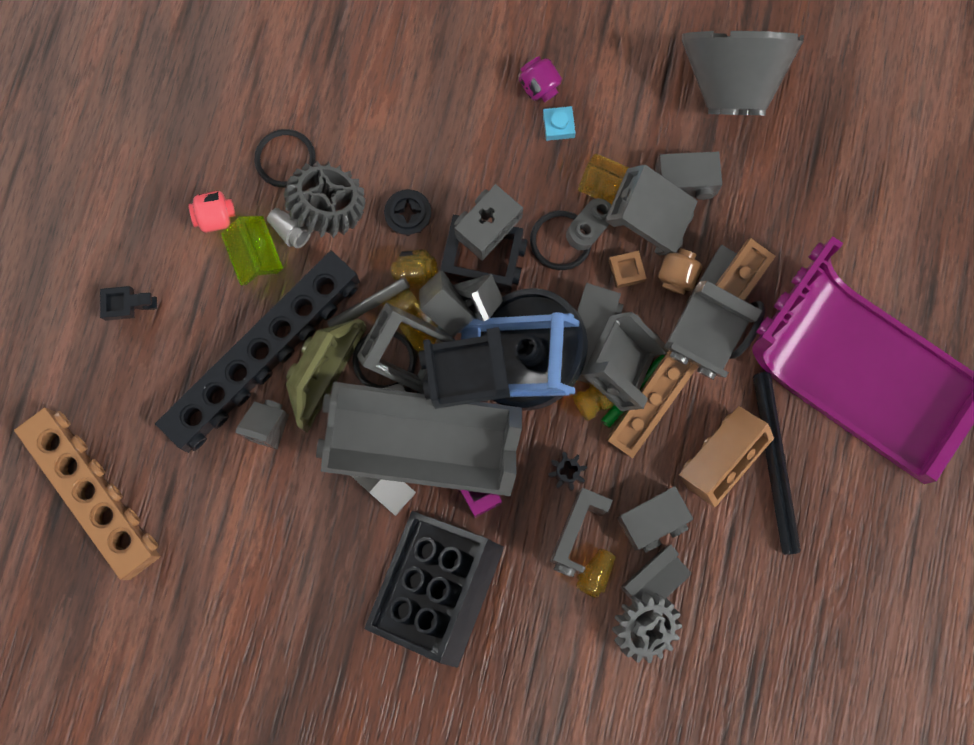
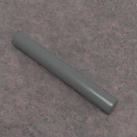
(370, 302)

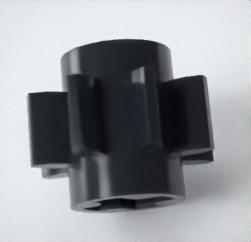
(572, 464)

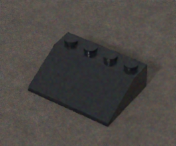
(434, 589)

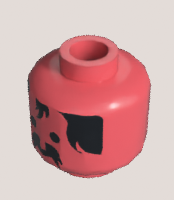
(211, 211)

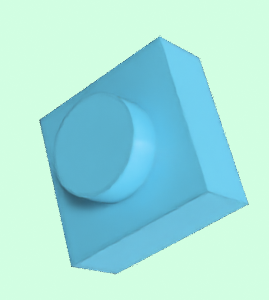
(559, 123)

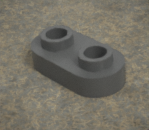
(591, 222)

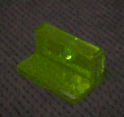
(251, 248)

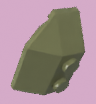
(319, 367)

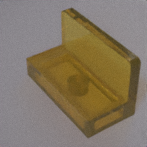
(602, 178)

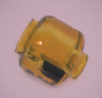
(415, 266)

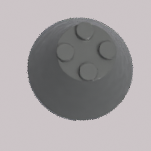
(740, 70)

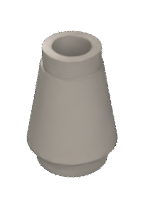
(288, 229)

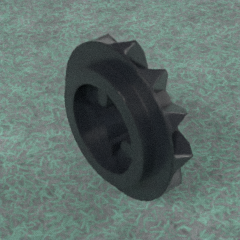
(396, 205)

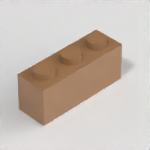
(726, 456)

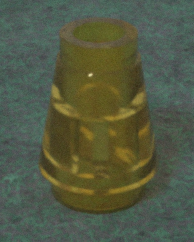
(596, 574)

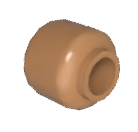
(680, 271)

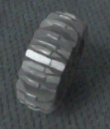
(327, 192)

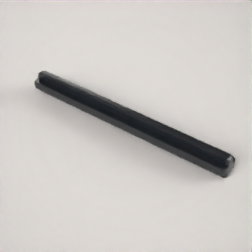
(777, 466)

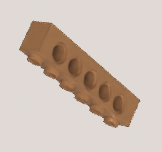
(37, 438)

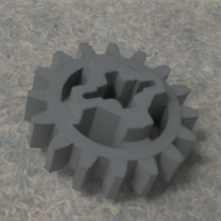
(647, 627)

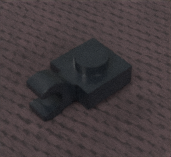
(121, 301)

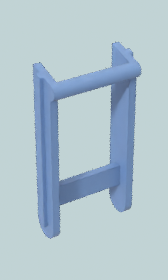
(556, 322)

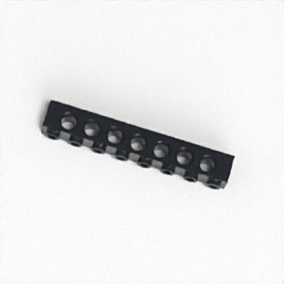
(176, 420)

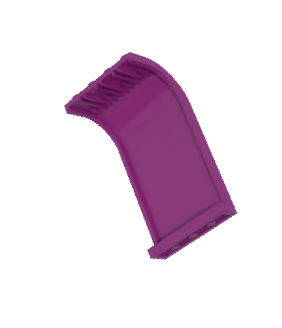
(867, 370)

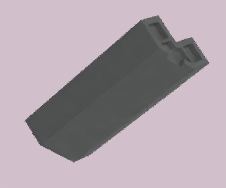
(409, 441)

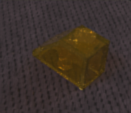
(407, 302)

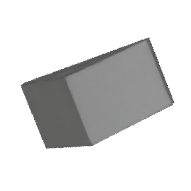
(391, 494)

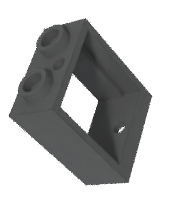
(380, 337)

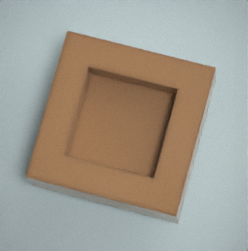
(627, 269)

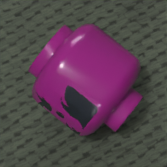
(540, 79)

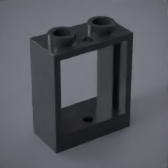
(460, 275)

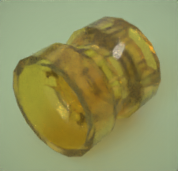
(591, 402)

